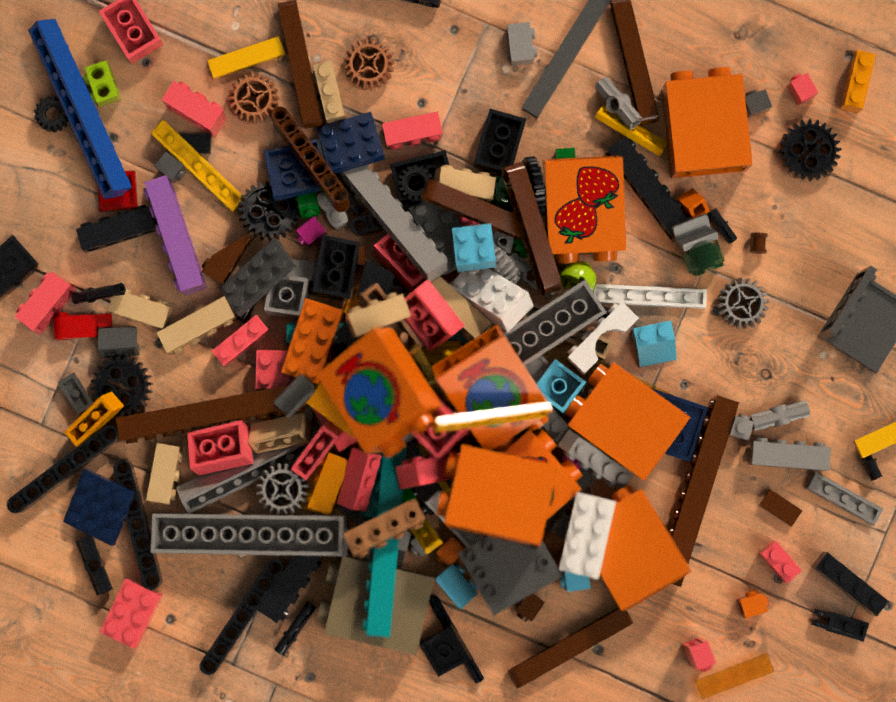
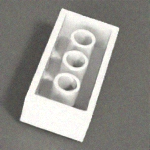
(494, 296)
(587, 535)

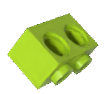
(105, 82)

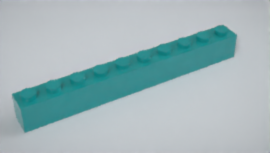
(384, 559)

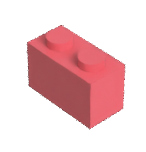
(779, 561)

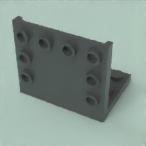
(863, 321)
(508, 570)

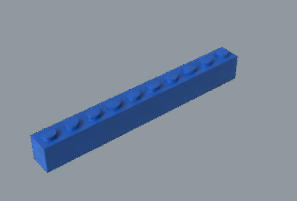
(79, 108)

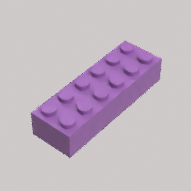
(175, 234)

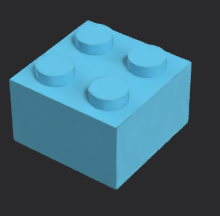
(474, 247)

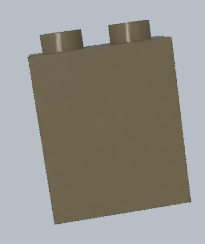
(346, 611)

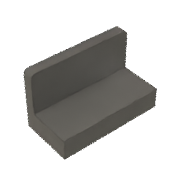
(693, 233)
(118, 342)
(294, 395)

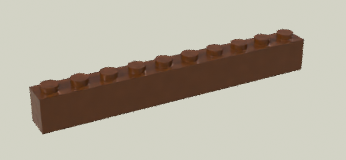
(200, 415)
(702, 475)

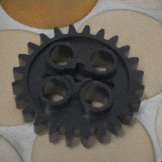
(821, 161)
(537, 182)
(261, 225)
(128, 370)

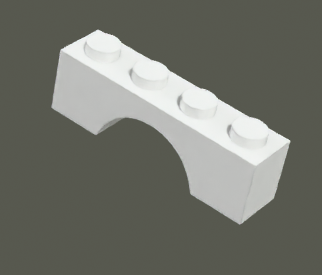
(619, 320)

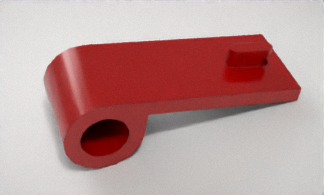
(79, 326)

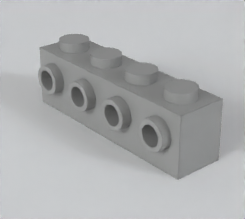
(790, 455)
(593, 458)

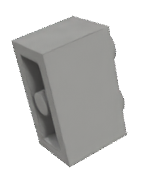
(520, 43)

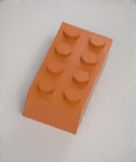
(312, 340)

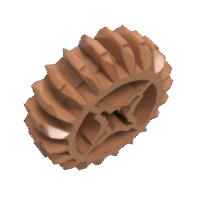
(374, 59)
(247, 83)

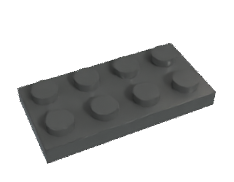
(438, 226)
(257, 277)

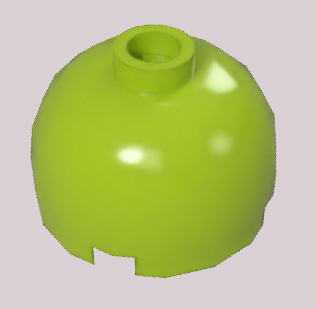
(575, 273)

